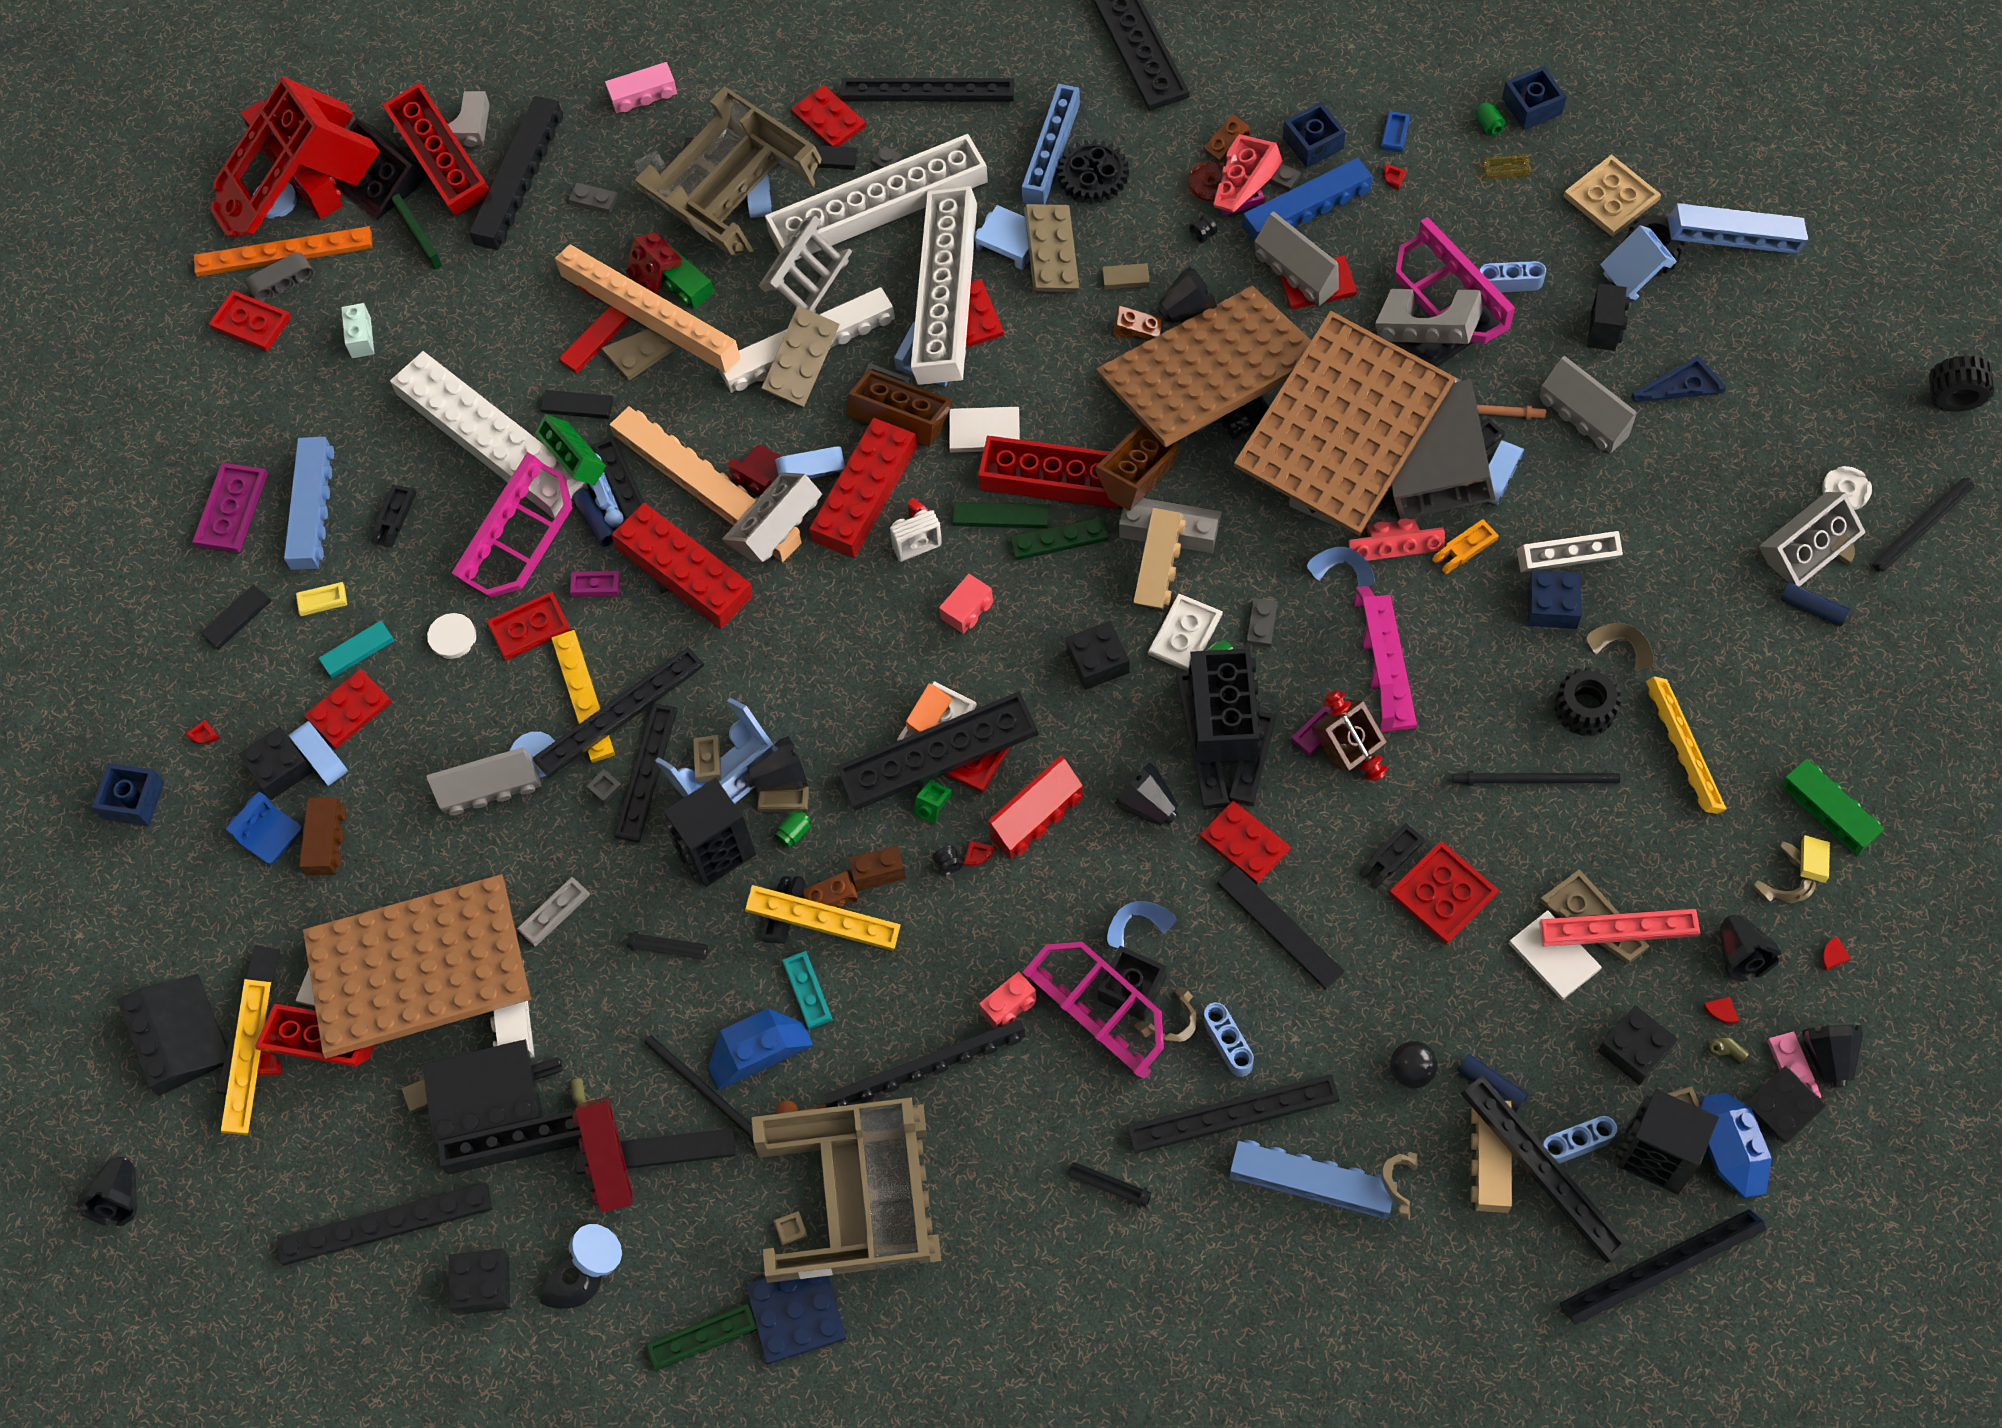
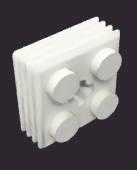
(915, 535)

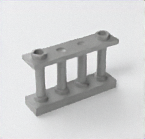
(797, 247)

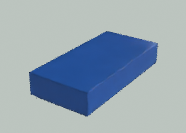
(1395, 131)

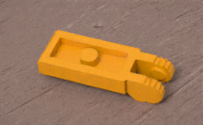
(1466, 545)

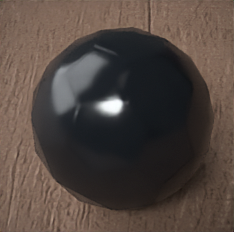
(1414, 1064)

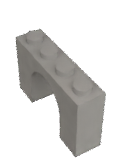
(470, 123)
(1452, 326)

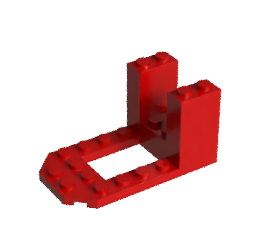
(312, 135)

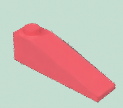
(1248, 167)

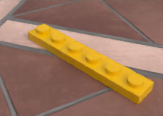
(580, 687)
(1688, 751)
(822, 918)
(245, 1058)

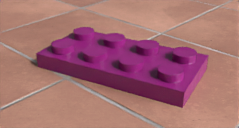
(230, 507)

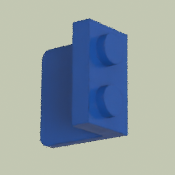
(263, 829)

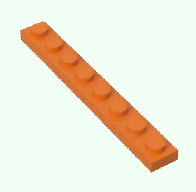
(271, 252)

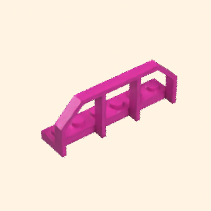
(1464, 269)
(498, 516)
(1389, 666)
(1081, 1011)

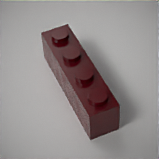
(604, 1154)

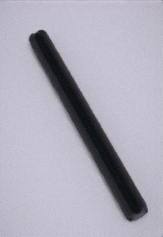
(1923, 524)

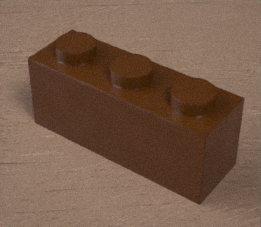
(322, 836)

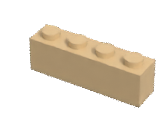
(1158, 559)
(1491, 1169)

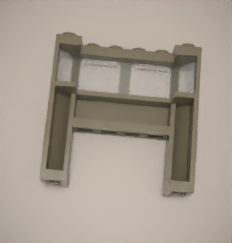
(725, 166)
(868, 1183)

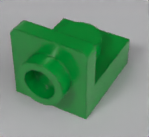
(930, 801)

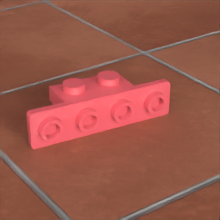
(1398, 539)

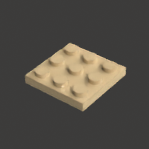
(1612, 195)

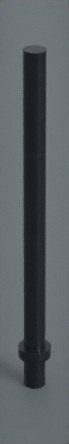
(1471, 778)
(700, 1085)

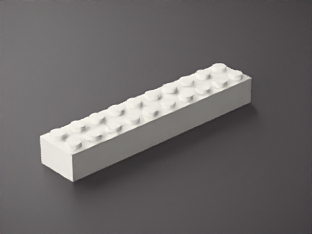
(881, 194)
(944, 286)
(480, 428)

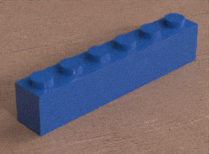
(1312, 197)

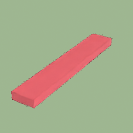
(1619, 927)

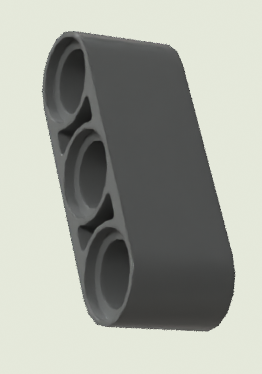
(279, 276)

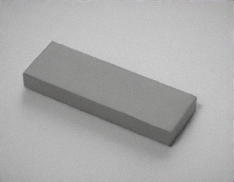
(553, 911)

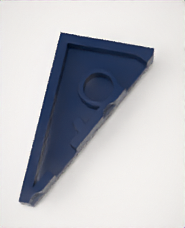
(1686, 380)

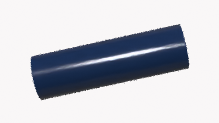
(593, 517)
(1815, 604)
(1473, 1068)

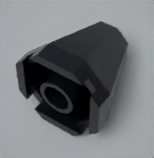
(1186, 297)
(777, 769)
(1148, 797)
(1746, 949)
(1834, 1052)
(111, 1194)

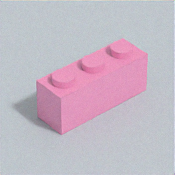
(641, 87)

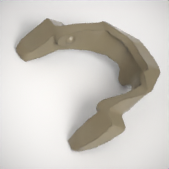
(1802, 893)
(1184, 997)
(1391, 1187)

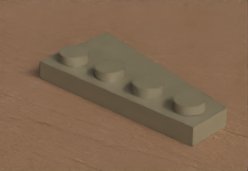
(638, 352)
(1581, 898)

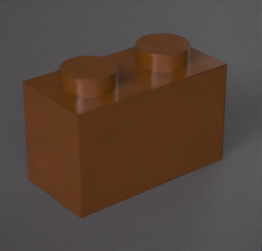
(877, 868)

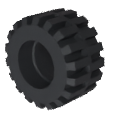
(1660, 227)
(1961, 383)
(1585, 718)

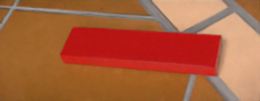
(593, 339)

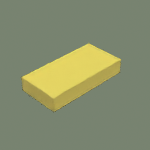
(321, 599)
(1815, 859)

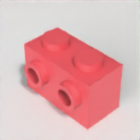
(966, 604)
(1008, 1001)

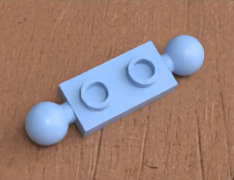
(606, 501)

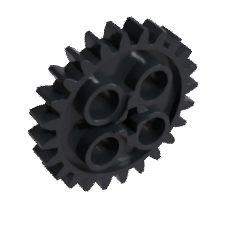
(1082, 181)

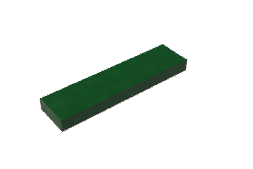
(416, 231)
(1001, 515)
(701, 1337)

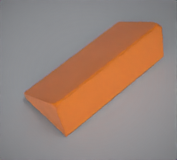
(928, 709)

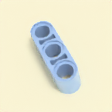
(759, 199)
(1524, 275)
(813, 463)
(1503, 467)
(318, 753)
(1224, 1028)
(1587, 1132)

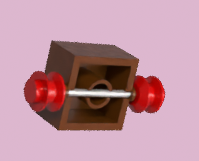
(1350, 736)

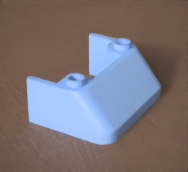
(748, 743)

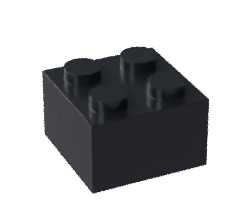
(1608, 317)
(1097, 655)
(275, 763)
(1141, 973)
(1637, 1045)
(1787, 1104)
(479, 1281)

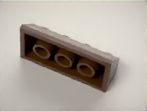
(899, 405)
(1135, 467)

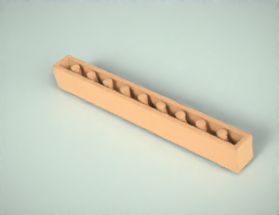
(648, 308)
(690, 472)

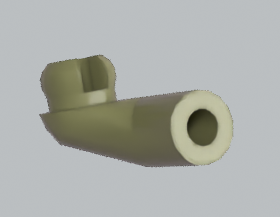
(1728, 1046)
(577, 1091)

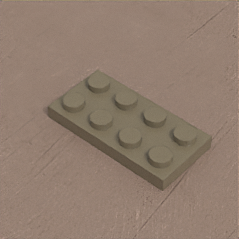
(1051, 248)
(800, 356)

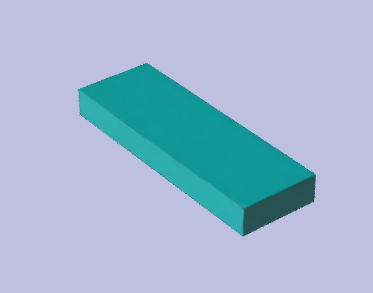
(356, 649)
(807, 990)

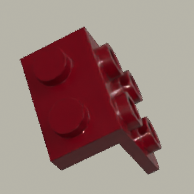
(649, 259)
(756, 470)

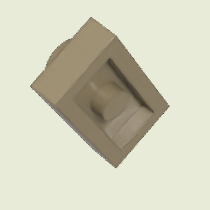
(707, 758)

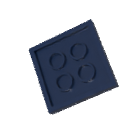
(795, 1316)

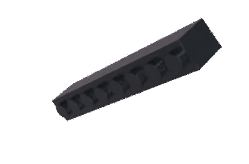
(516, 173)

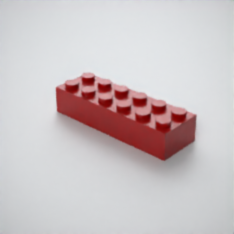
(437, 149)
(313, 186)
(1043, 471)
(863, 487)
(682, 565)

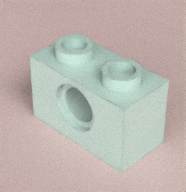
(357, 330)

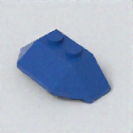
(756, 1046)
(1737, 1146)

